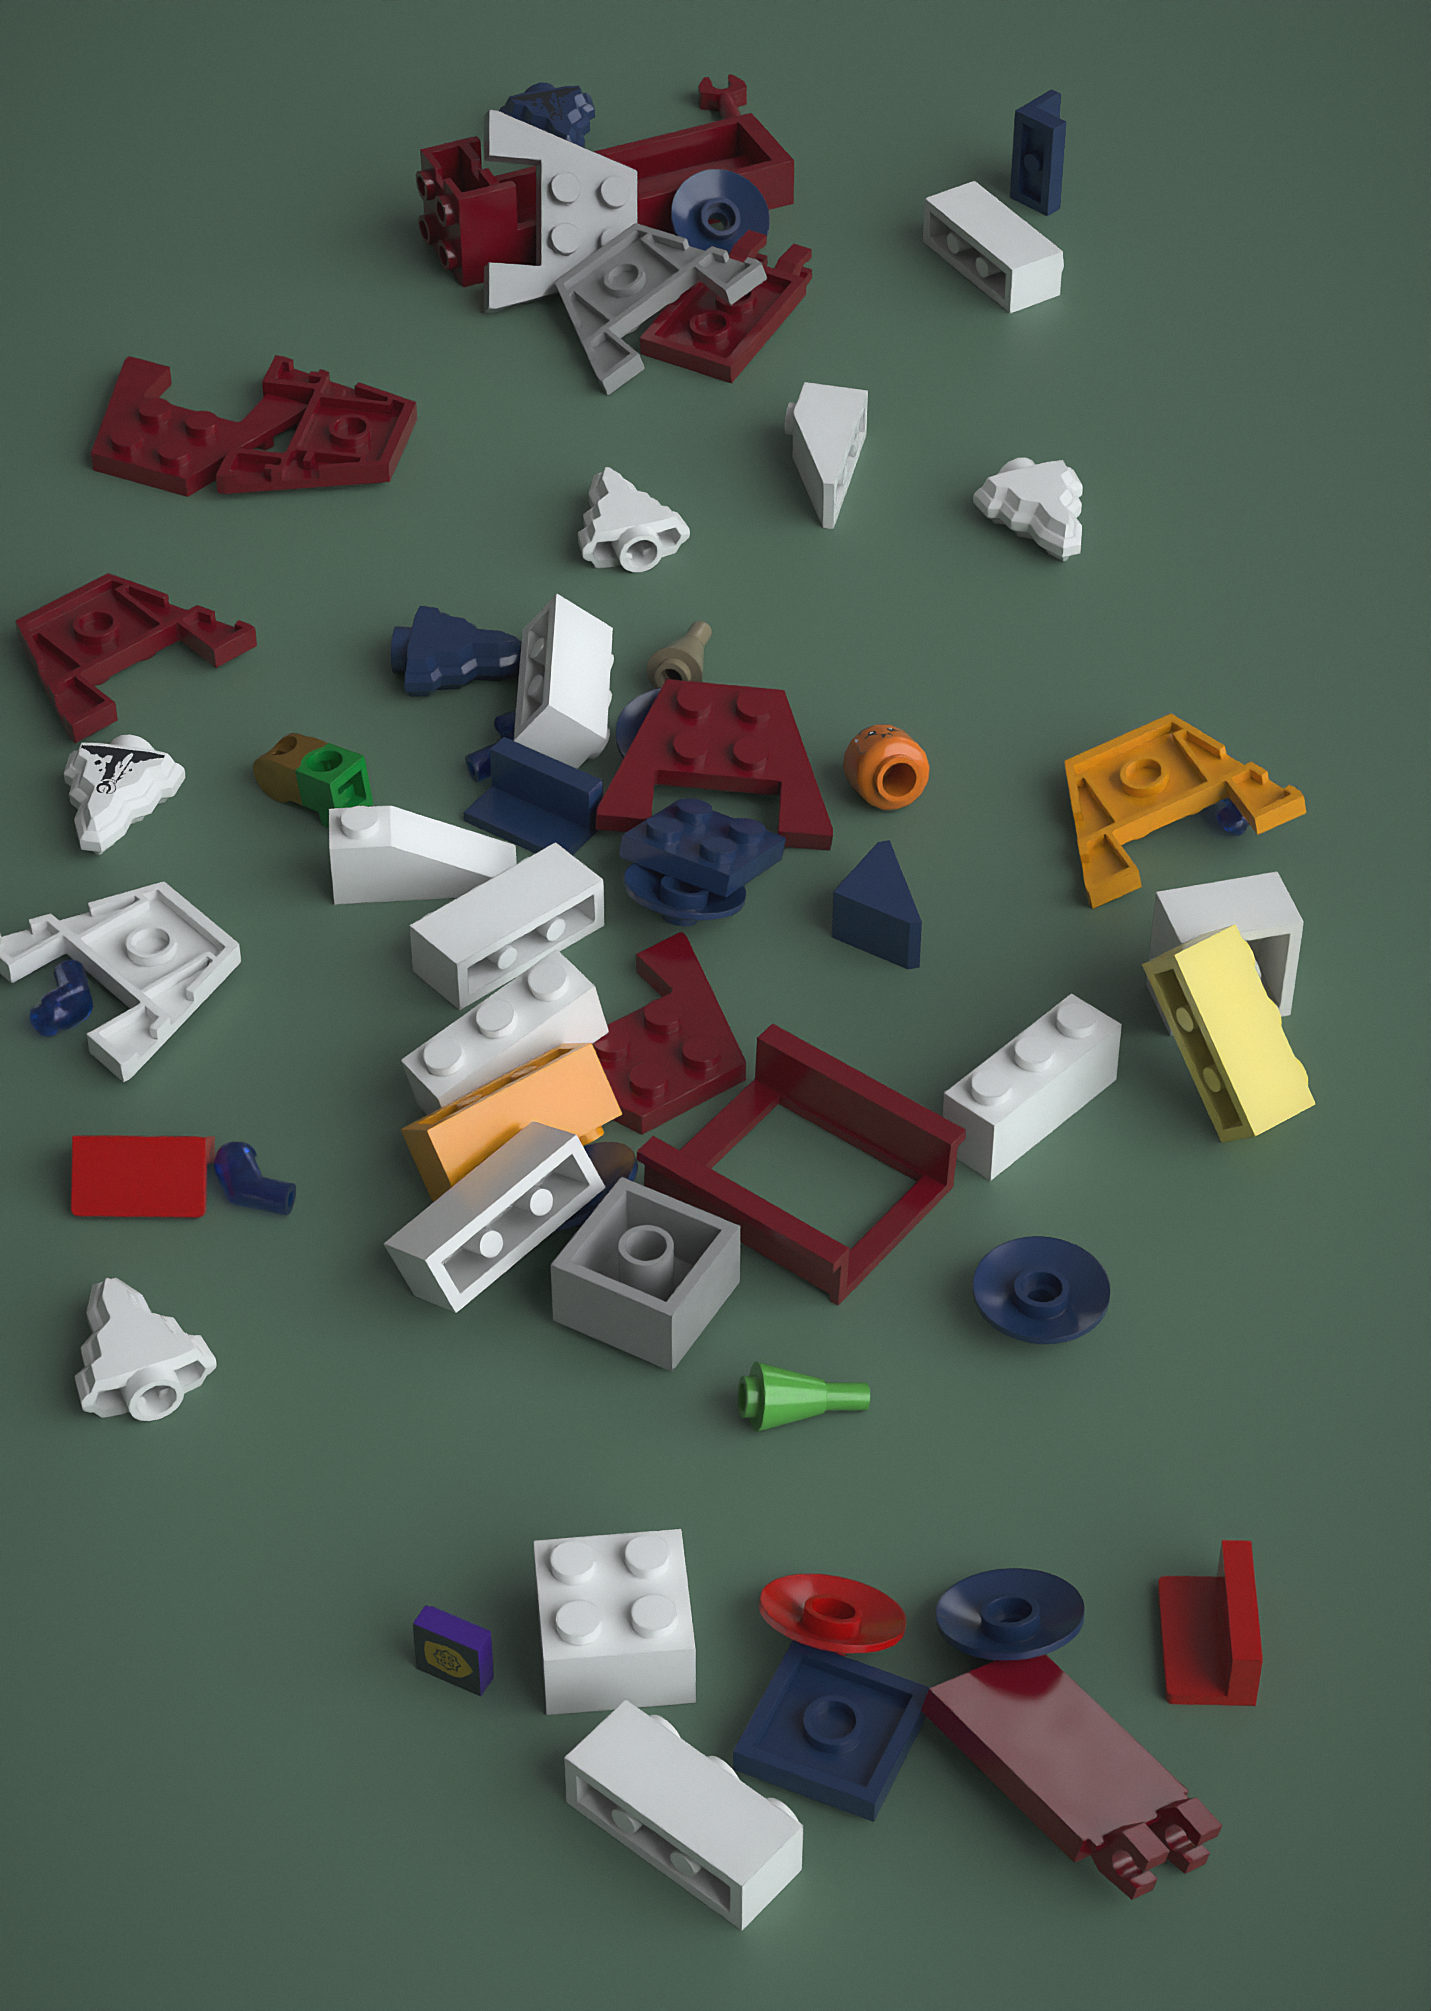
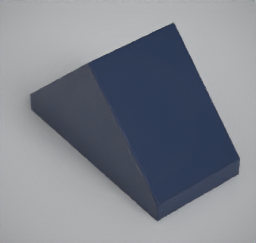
(877, 910)

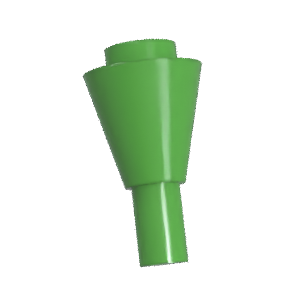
(782, 1396)

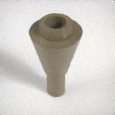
(681, 658)

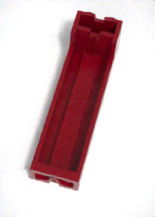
(492, 218)

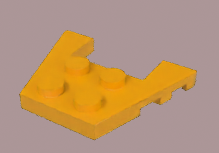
(1155, 779)

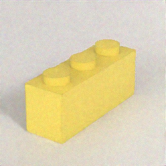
(1229, 1034)

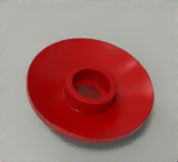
(832, 1613)

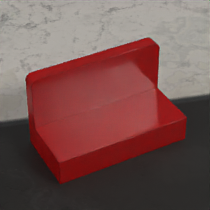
(140, 1175)
(1212, 1632)

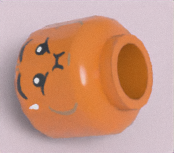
(886, 767)

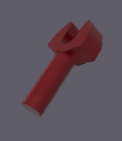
(723, 100)

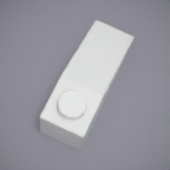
(827, 442)
(407, 856)

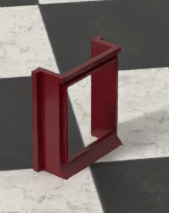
(844, 1105)

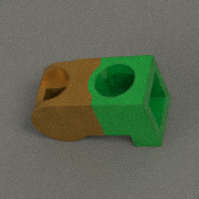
(314, 775)

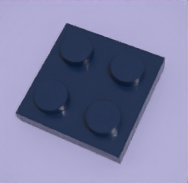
(703, 846)
(832, 1730)

